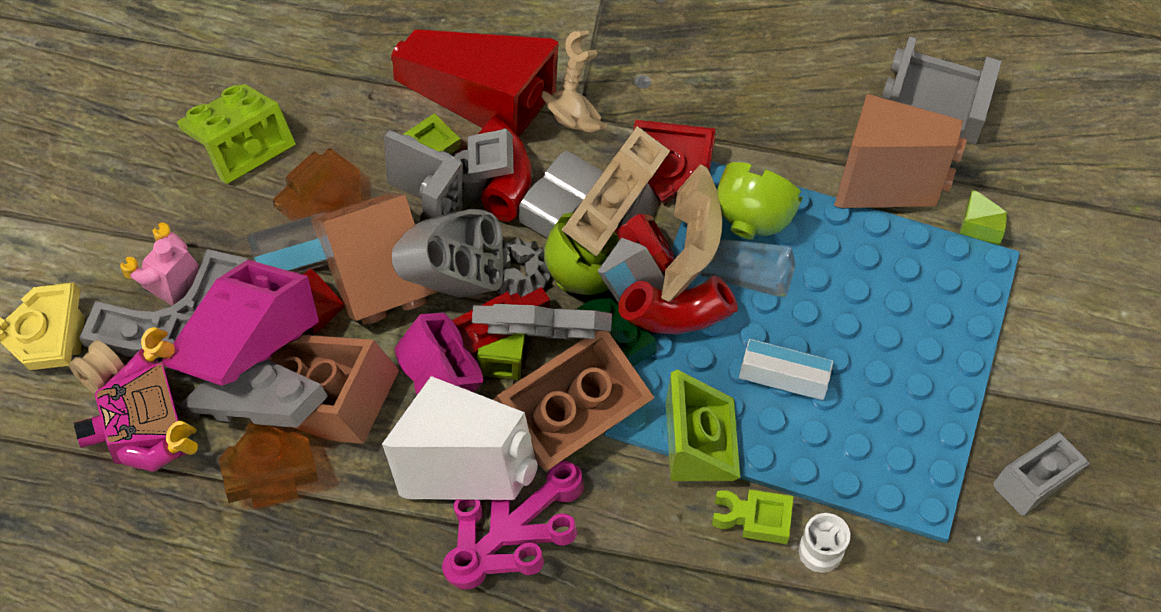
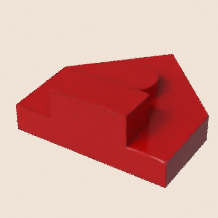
(688, 149)
(645, 231)

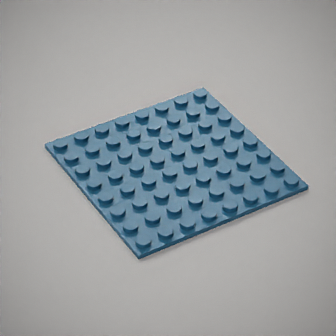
(911, 346)

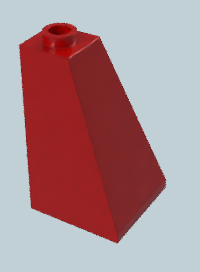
(479, 73)

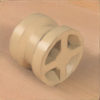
(96, 366)

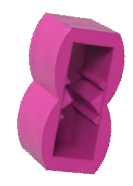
(436, 350)

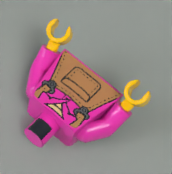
(139, 412)

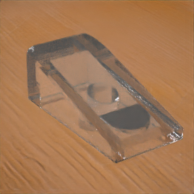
(753, 266)

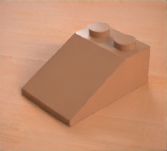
(353, 376)

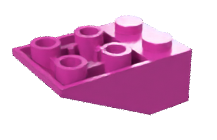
(243, 322)

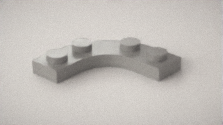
(123, 328)

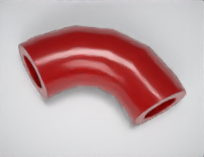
(507, 191)
(688, 312)

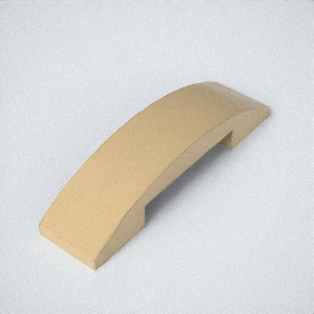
(615, 191)
(701, 210)

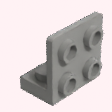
(424, 174)

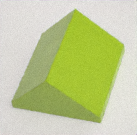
(700, 431)

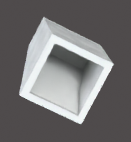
(459, 447)

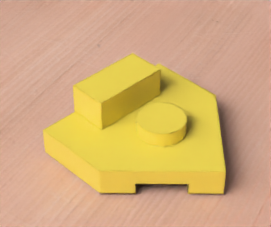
(45, 327)

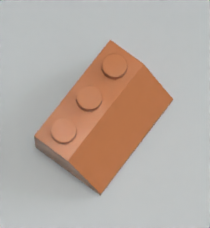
(576, 397)

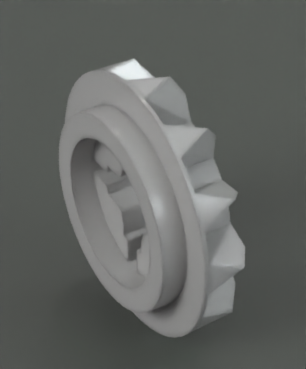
(536, 271)

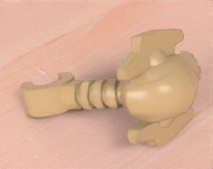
(567, 104)

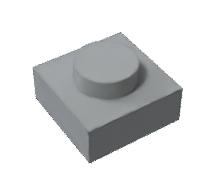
(490, 154)

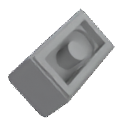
(1039, 473)

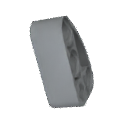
(453, 253)

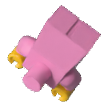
(167, 269)

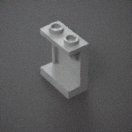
(943, 87)

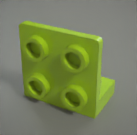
(238, 130)

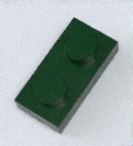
(632, 340)

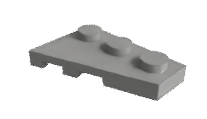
(262, 393)

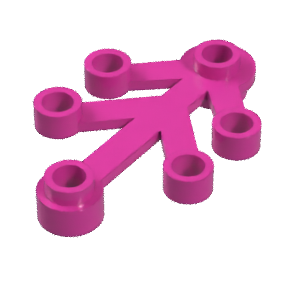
(512, 530)

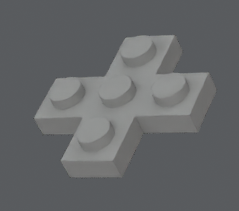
(541, 321)

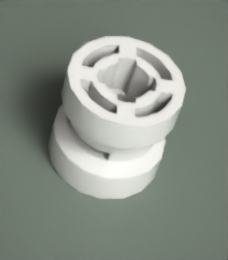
(828, 533)

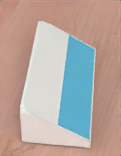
(786, 369)

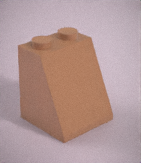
(900, 156)
(359, 255)

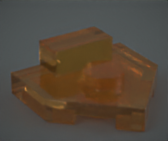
(319, 186)
(267, 466)

